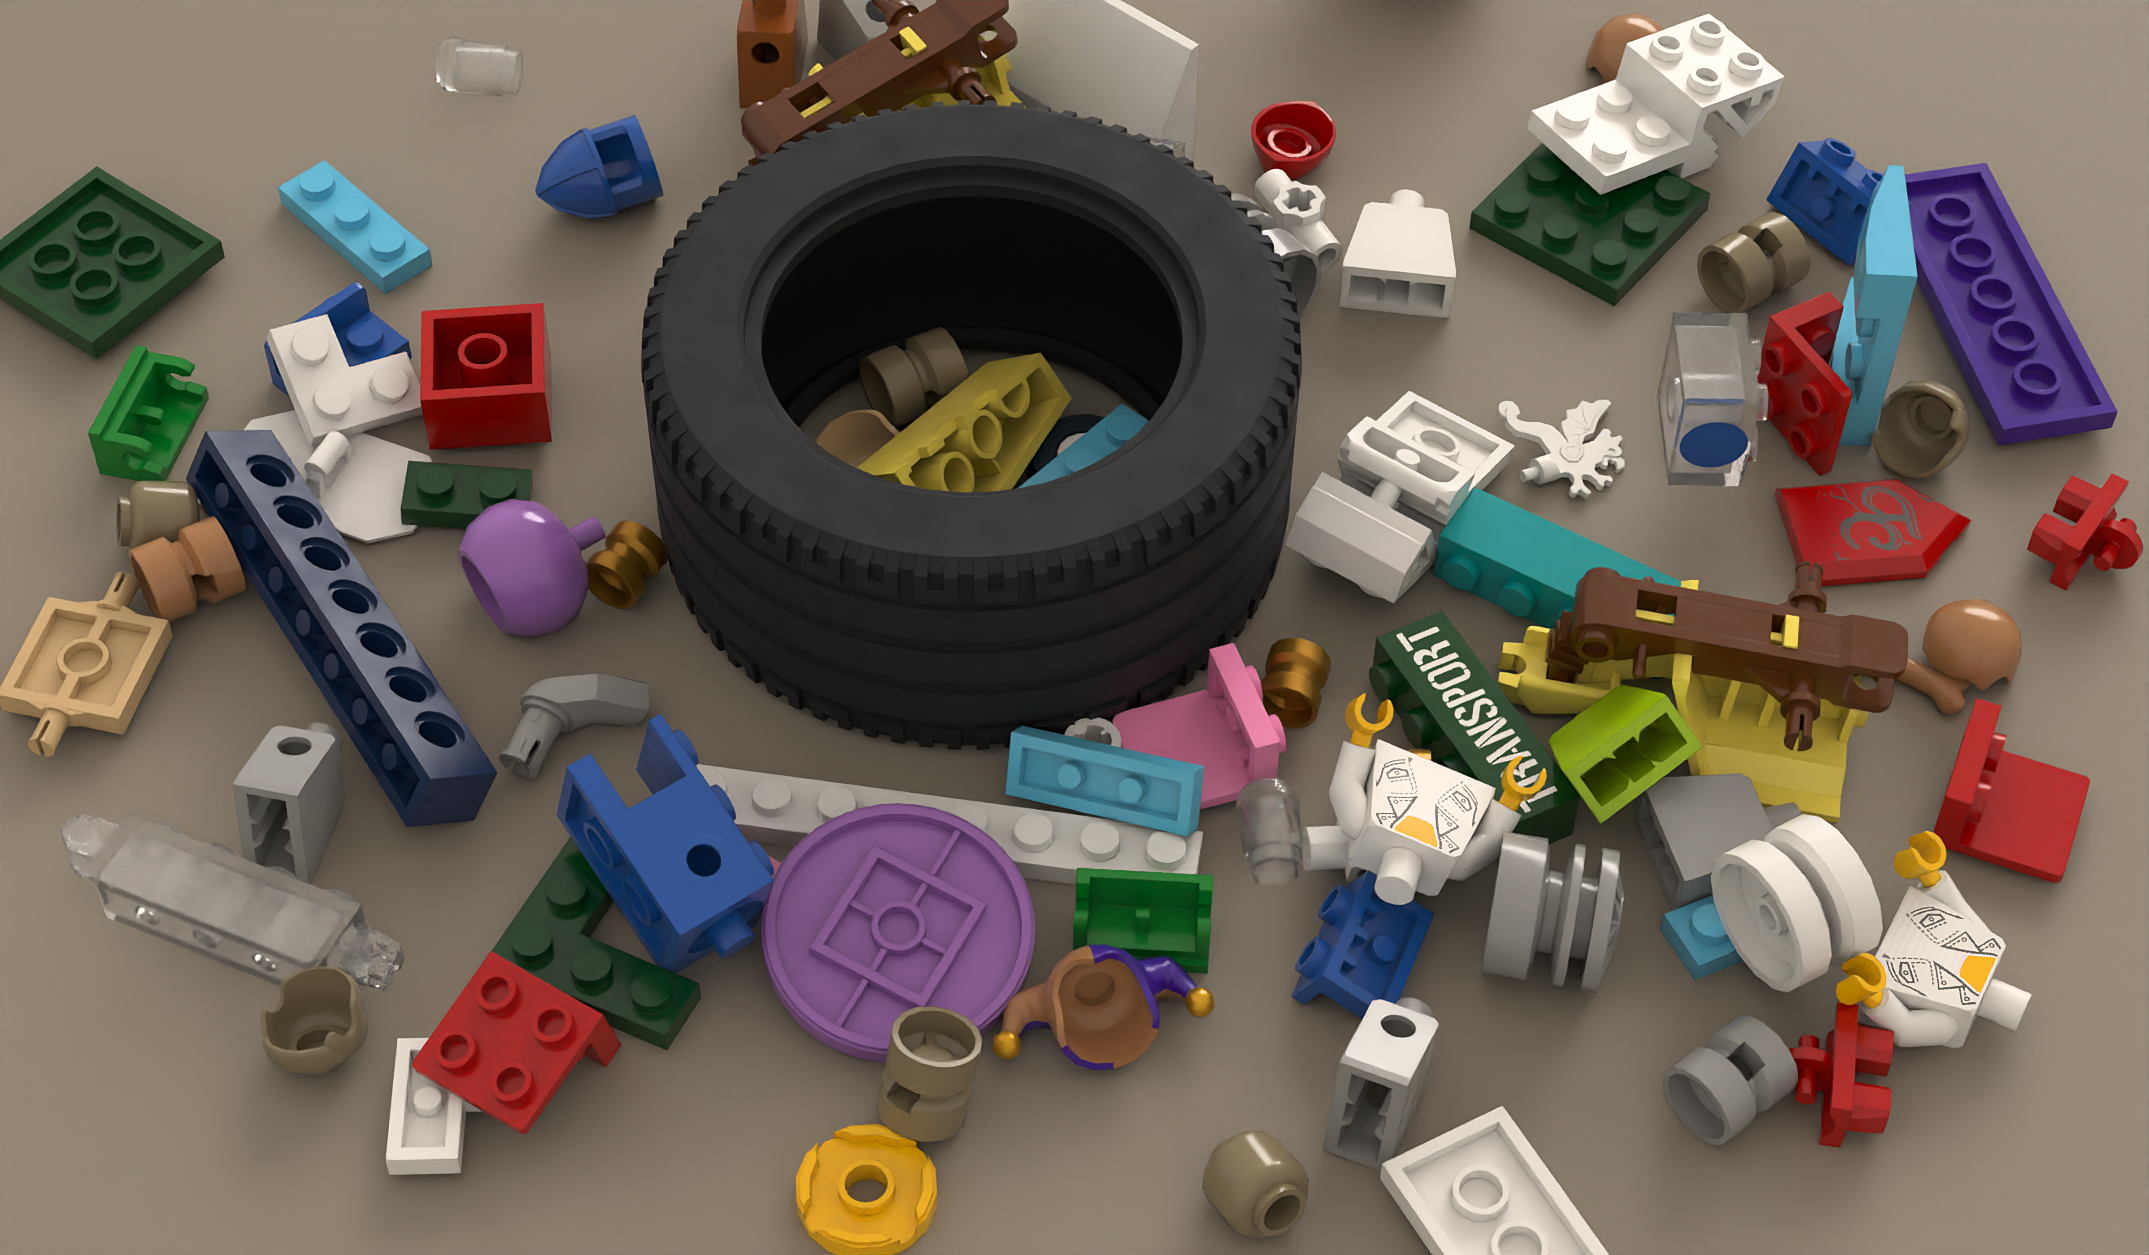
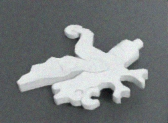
(1564, 448)

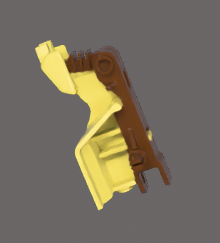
(916, 61)
(1752, 679)

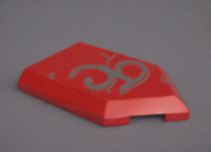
(1867, 530)

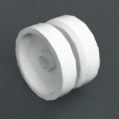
(1796, 902)

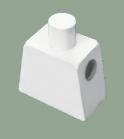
(1400, 259)

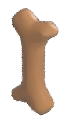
(1943, 689)

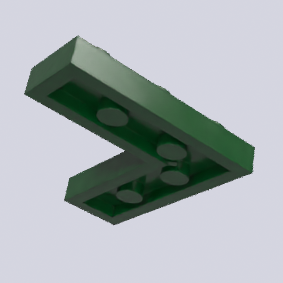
(555, 945)

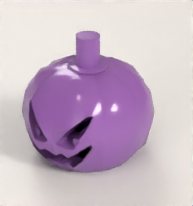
(527, 566)

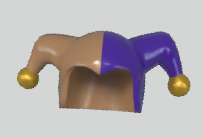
(1100, 1006)

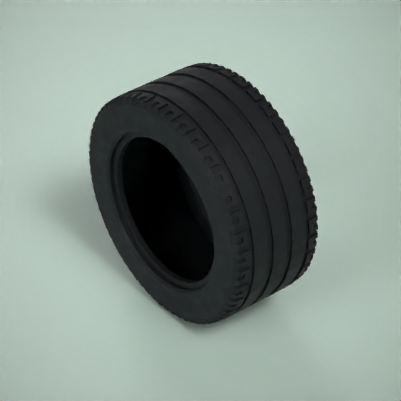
(972, 606)

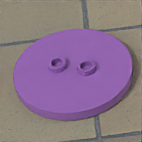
(895, 917)

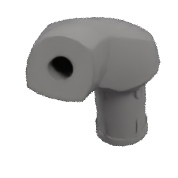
(566, 705)

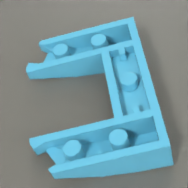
(1875, 305)

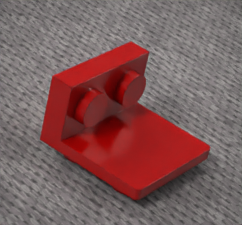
(1804, 393)
(2009, 805)
(512, 1043)

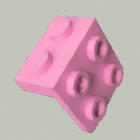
(1212, 728)

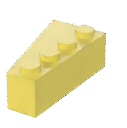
(979, 431)

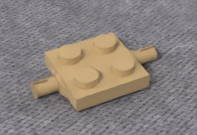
(85, 665)

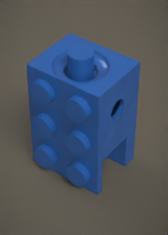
(672, 859)

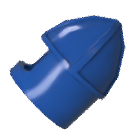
(600, 171)

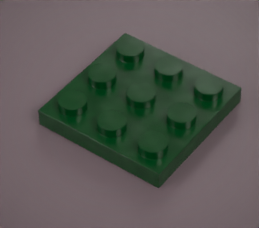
(1585, 236)
(101, 261)

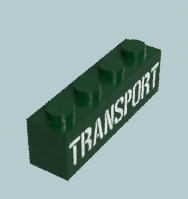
(1467, 720)

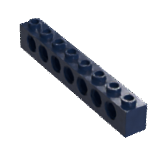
(342, 629)

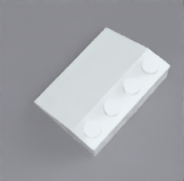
(1104, 65)

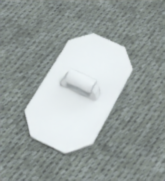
(351, 476)

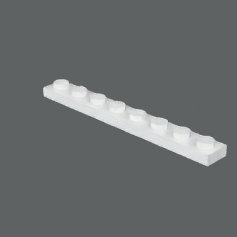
(1038, 841)

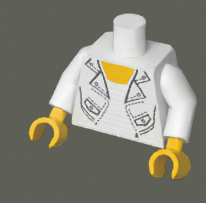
(1415, 817)
(1932, 963)

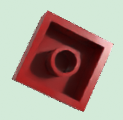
(486, 376)

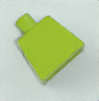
(1619, 750)

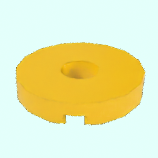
(872, 1227)

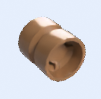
(187, 570)

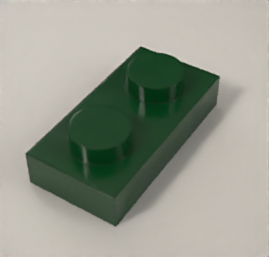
(457, 492)

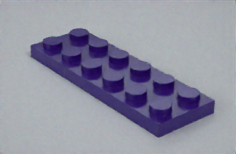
(2000, 310)

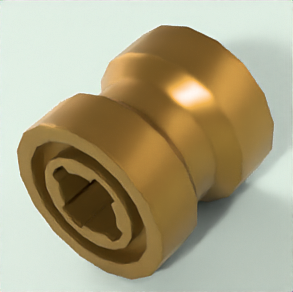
(628, 560)
(1293, 681)

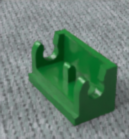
(146, 417)
(1146, 914)

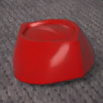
(1293, 137)

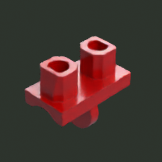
(2095, 532)
(1847, 1050)

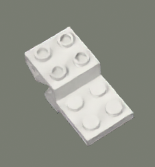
(1659, 106)
(1395, 495)

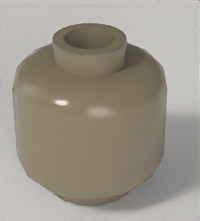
(156, 511)
(1256, 1184)

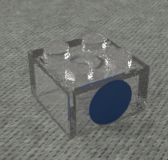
(1710, 399)

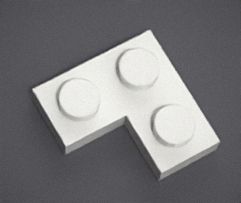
(337, 396)
(424, 1120)

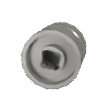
(1730, 1079)

